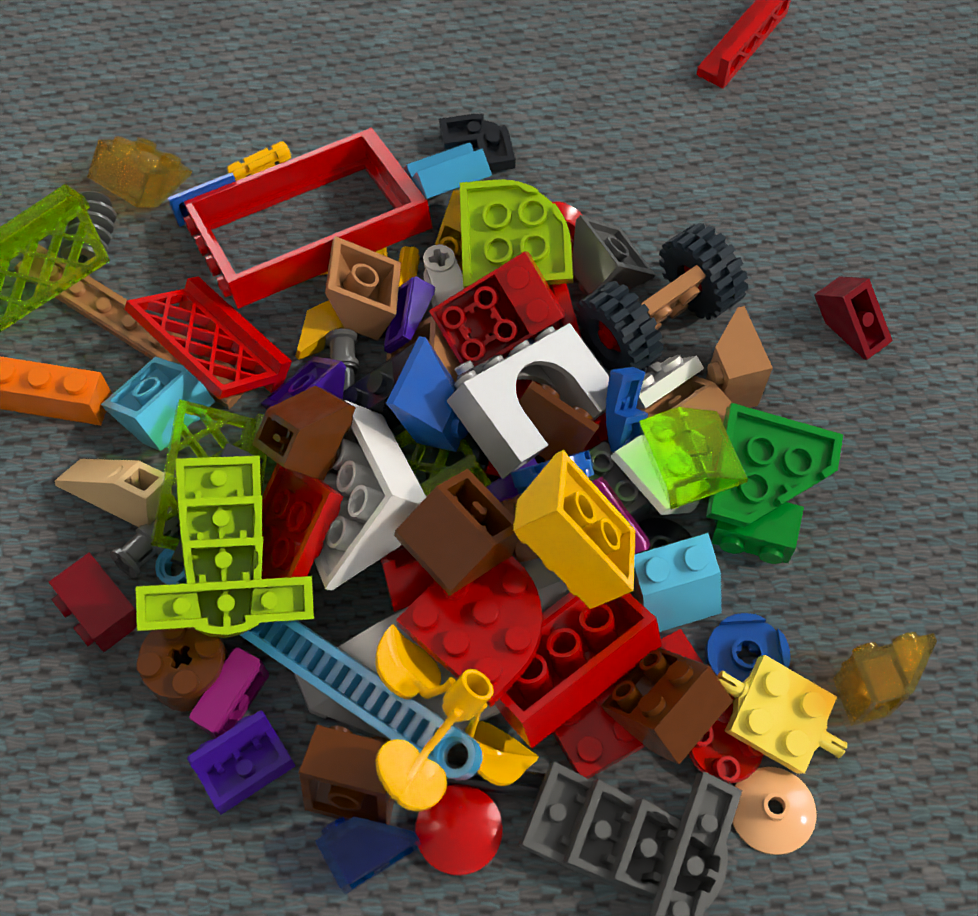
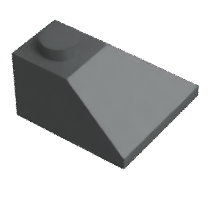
(606, 255)

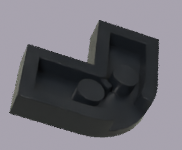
(482, 135)

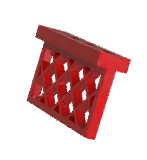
(219, 326)

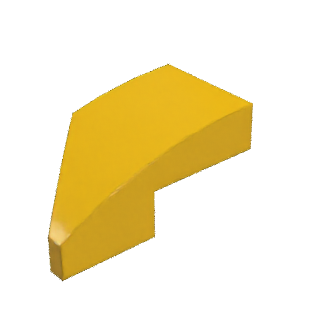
(317, 324)

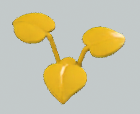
(405, 771)

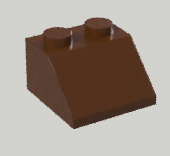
(342, 776)

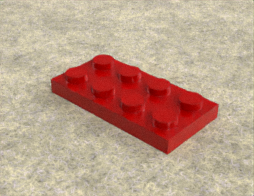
(594, 738)

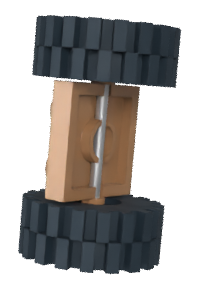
(701, 278)

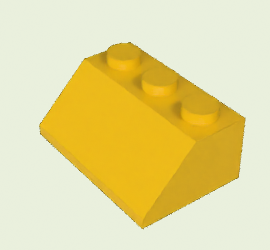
(577, 532)

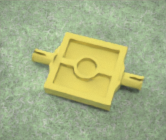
(781, 714)

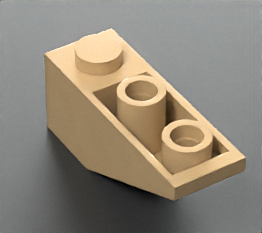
(117, 486)

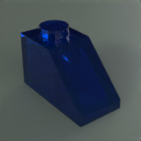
(363, 849)

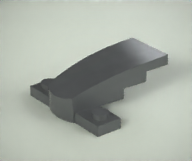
(635, 842)

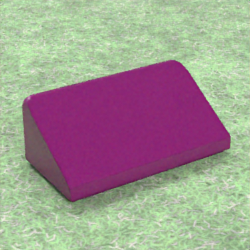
(230, 694)

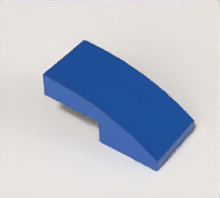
(621, 404)

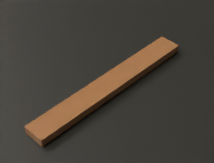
(107, 311)

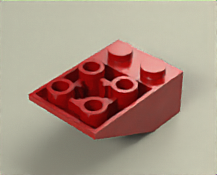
(498, 311)

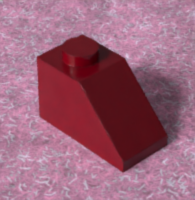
(854, 314)

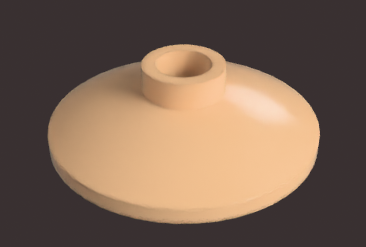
(769, 831)

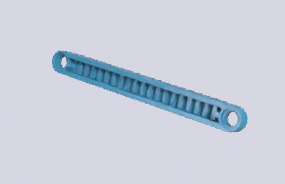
(351, 685)

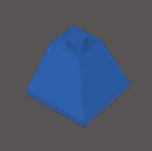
(422, 398)

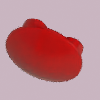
(724, 754)
(460, 831)

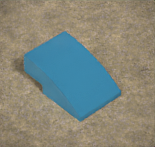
(447, 169)

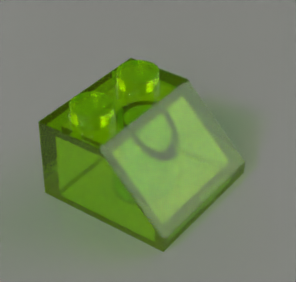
(691, 454)

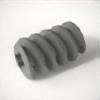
(102, 217)

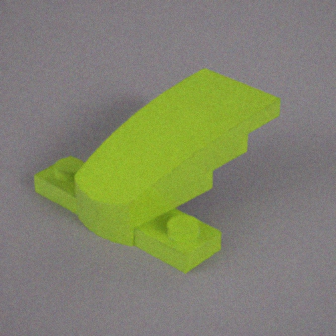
(222, 557)

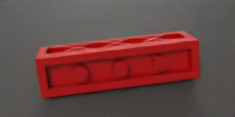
(742, 41)

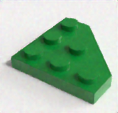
(778, 459)

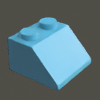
(150, 398)
(679, 582)

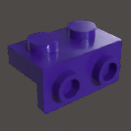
(240, 761)

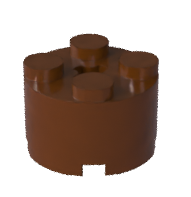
(163, 669)

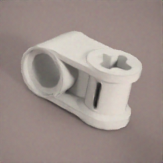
(442, 272)

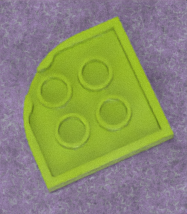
(504, 221)

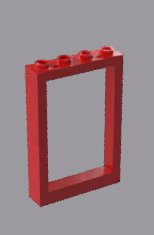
(292, 179)

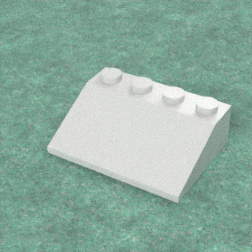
(376, 500)

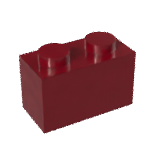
(95, 602)

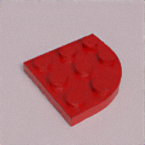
(295, 522)
(481, 627)

